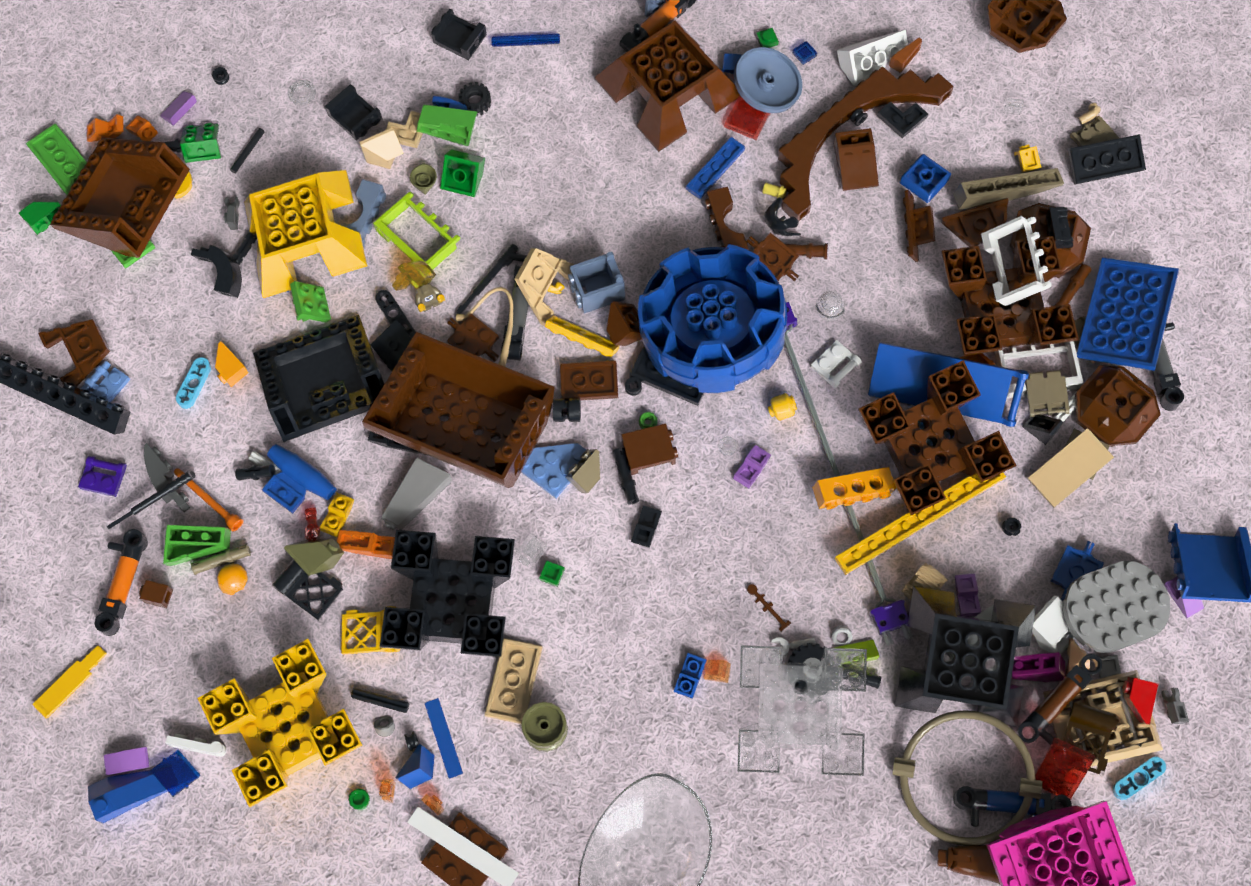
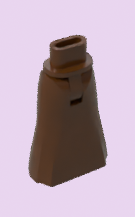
(969, 861)

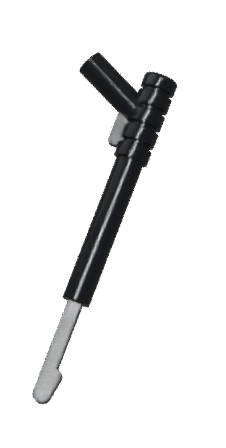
(505, 260)
(169, 488)

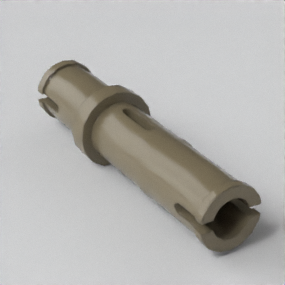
(229, 556)

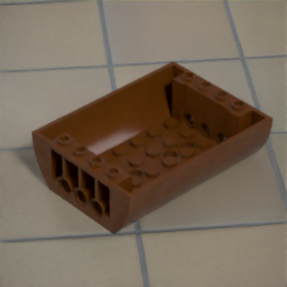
(474, 397)

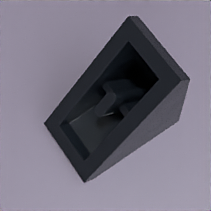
(1043, 427)

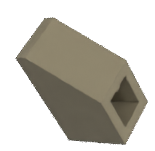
(586, 472)

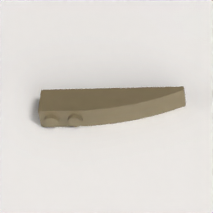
(1015, 186)

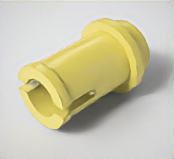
(774, 190)

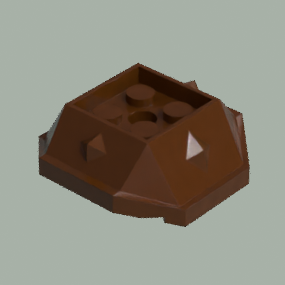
(1009, 26)
(1079, 229)
(1104, 417)

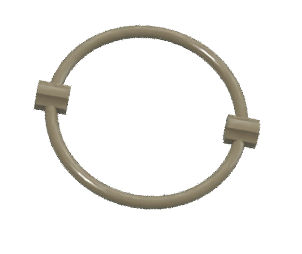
(905, 768)

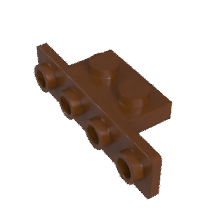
(919, 225)

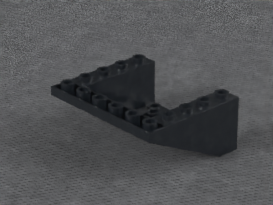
(319, 378)

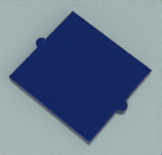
(175, 773)

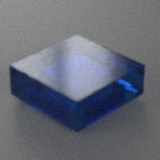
(804, 52)

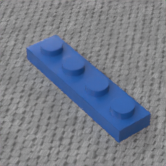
(715, 168)

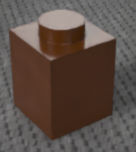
(155, 594)

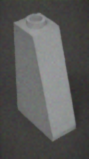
(416, 491)

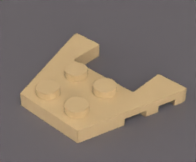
(536, 277)

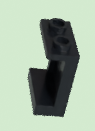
(458, 35)
(353, 112)

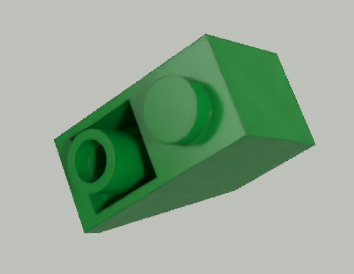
(39, 215)

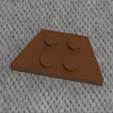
(972, 222)

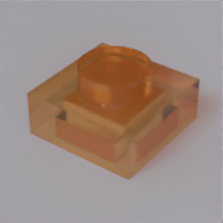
(433, 803)

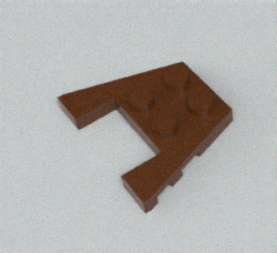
(84, 345)

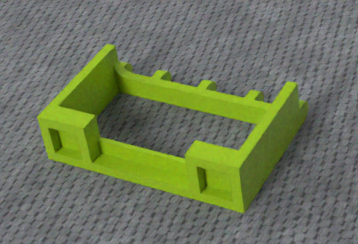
(382, 229)

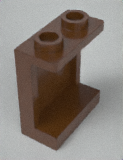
(649, 447)

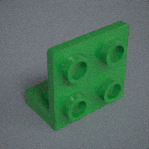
(200, 142)

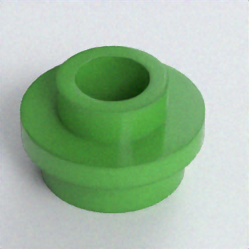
(647, 416)

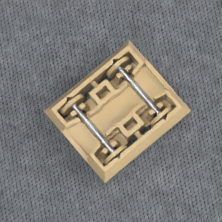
(1144, 735)

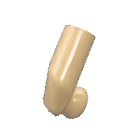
(1093, 111)

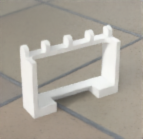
(991, 245)
(1072, 383)

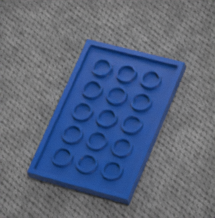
(1128, 313)

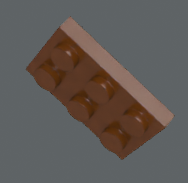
(589, 380)

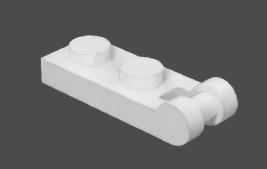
(198, 745)

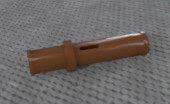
(1076, 282)

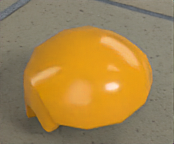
(232, 578)

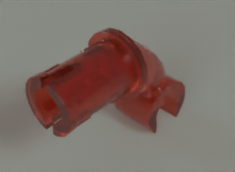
(312, 529)

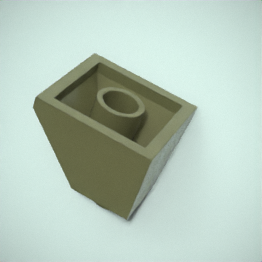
(315, 555)

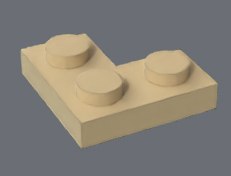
(407, 134)

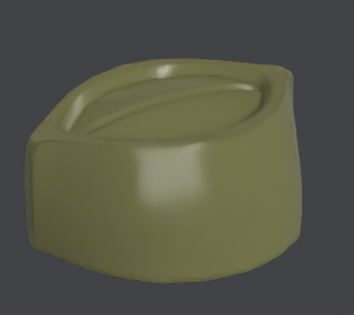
(423, 177)

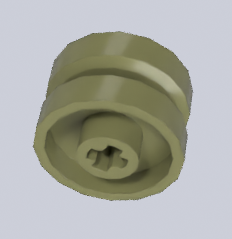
(548, 738)

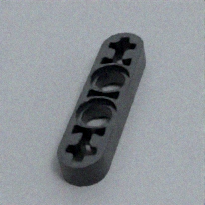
(392, 306)

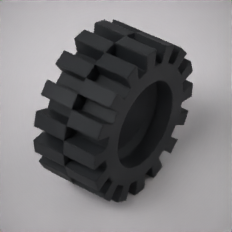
(472, 90)

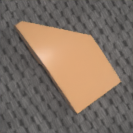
(1075, 654)

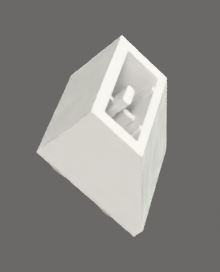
(1050, 627)

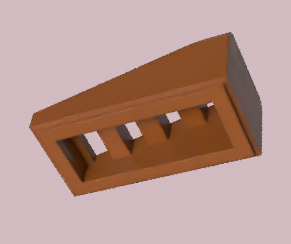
(903, 57)

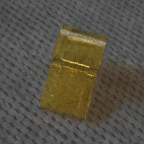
(414, 273)

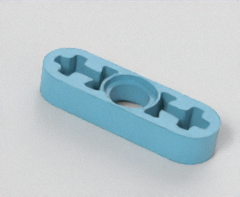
(182, 393)
(1155, 774)

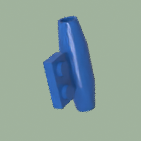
(296, 478)

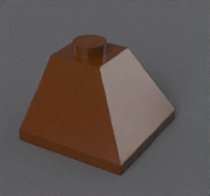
(623, 324)

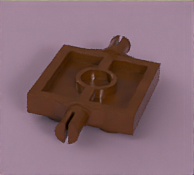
(775, 256)
(473, 337)

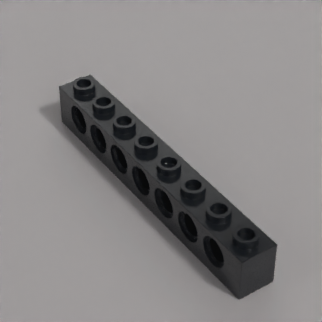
(48, 394)

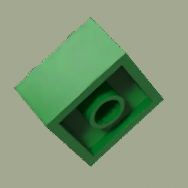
(462, 172)

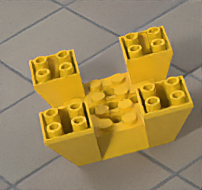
(299, 222)
(321, 736)

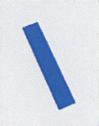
(443, 738)

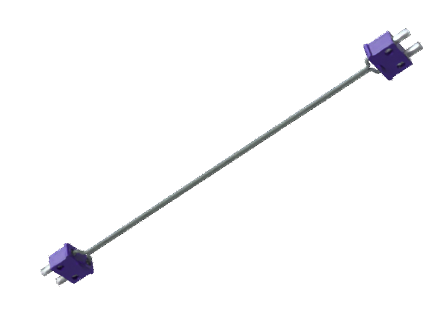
(885, 614)

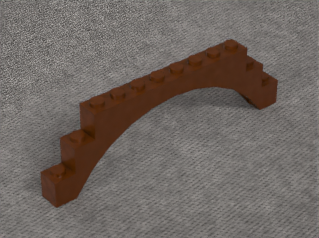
(873, 92)

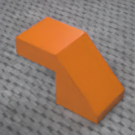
(101, 129)

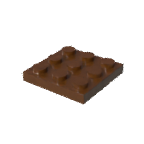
(454, 869)

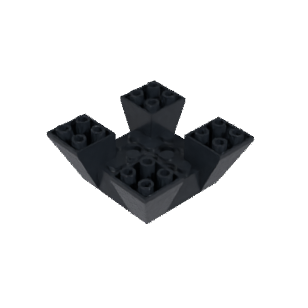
(473, 626)
(996, 639)

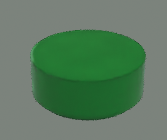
(359, 799)

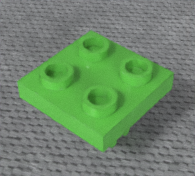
(310, 302)

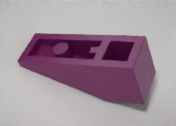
(1039, 667)

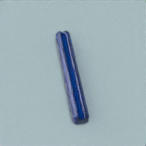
(525, 40)

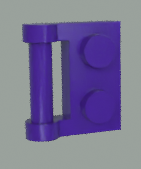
(101, 482)

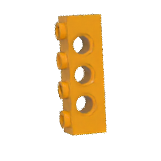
(880, 478)

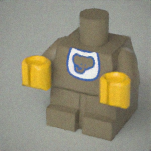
(427, 297)

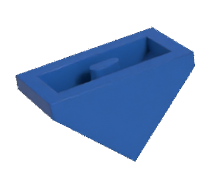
(417, 768)

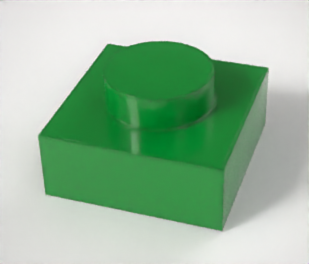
(767, 38)
(552, 573)

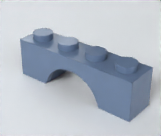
(370, 196)

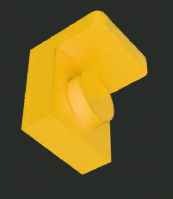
(1028, 158)

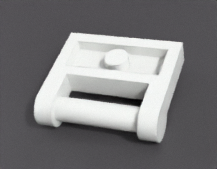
(831, 360)

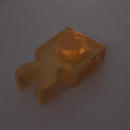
(387, 790)

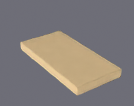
(1070, 468)
(513, 681)

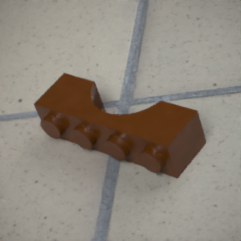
(720, 204)

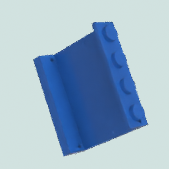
(1212, 565)

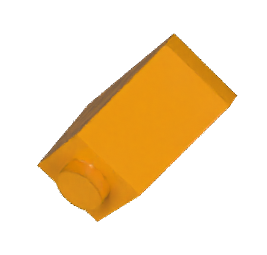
(228, 366)

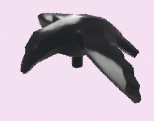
(778, 224)

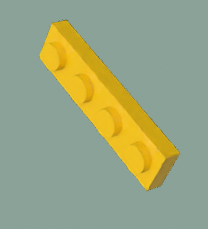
(581, 335)

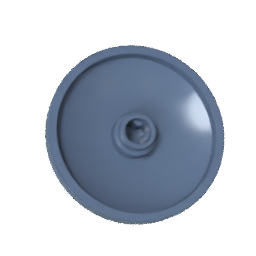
(767, 80)

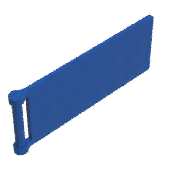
(907, 373)

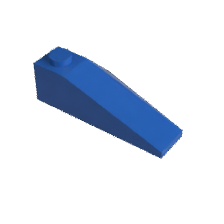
(122, 793)

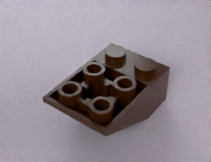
(856, 159)

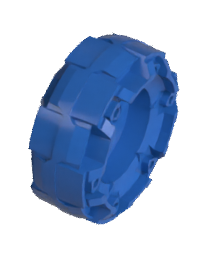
(737, 347)

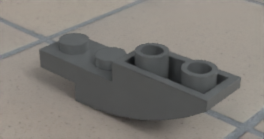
(160, 476)

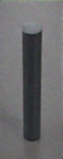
(247, 150)

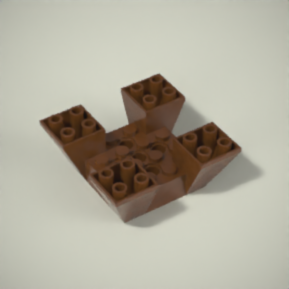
(667, 74)
(1028, 324)
(940, 413)

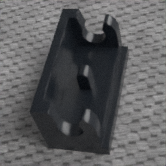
(1059, 227)

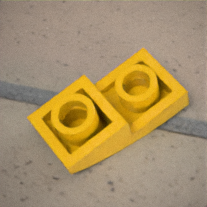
(338, 513)

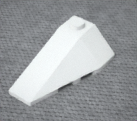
(866, 56)

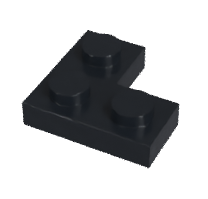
(902, 122)

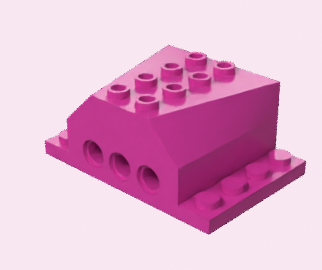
(1062, 850)

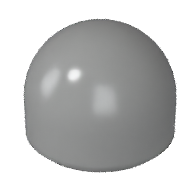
(841, 628)
(387, 730)

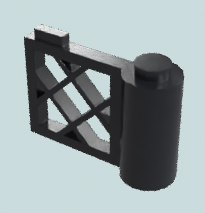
(294, 577)

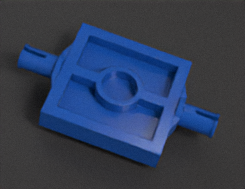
(1073, 565)

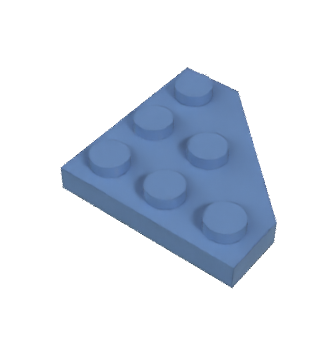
(550, 466)

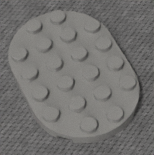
(1116, 606)

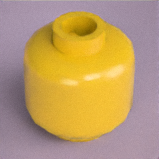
(782, 406)

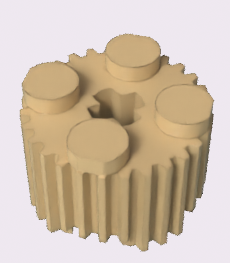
(925, 577)

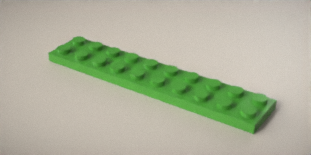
(64, 166)

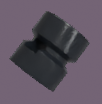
(573, 410)

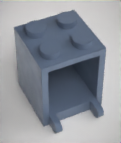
(601, 281)

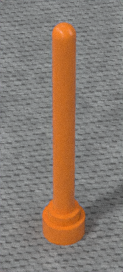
(232, 521)

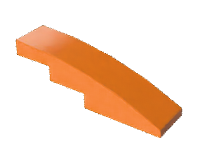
(366, 543)

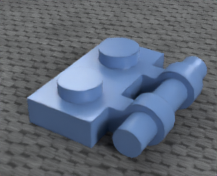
(110, 386)

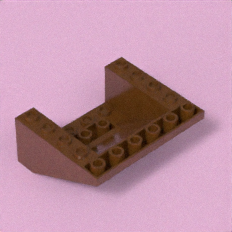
(121, 194)

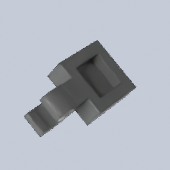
(232, 214)
(1176, 708)

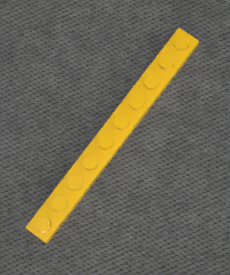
(908, 525)

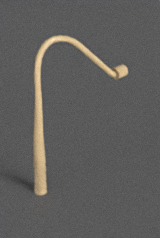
(505, 349)

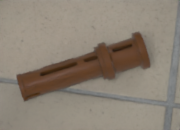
(810, 250)

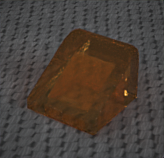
(717, 670)

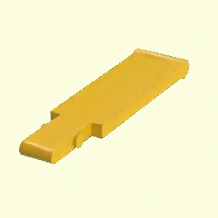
(68, 683)

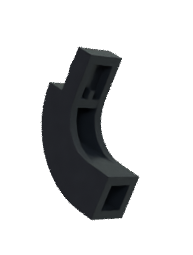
(228, 271)

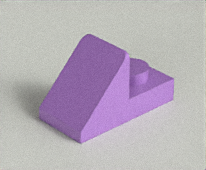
(1187, 606)

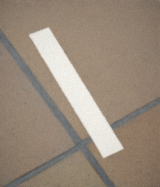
(463, 847)

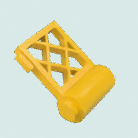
(354, 614)

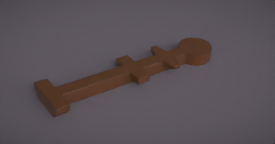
(752, 590)

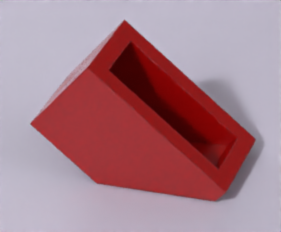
(1140, 697)

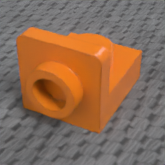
(142, 128)

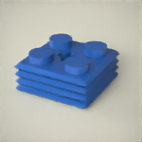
(924, 168)

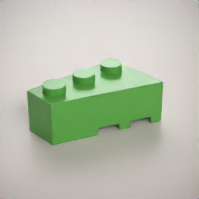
(447, 123)
(194, 542)

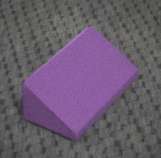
(179, 107)

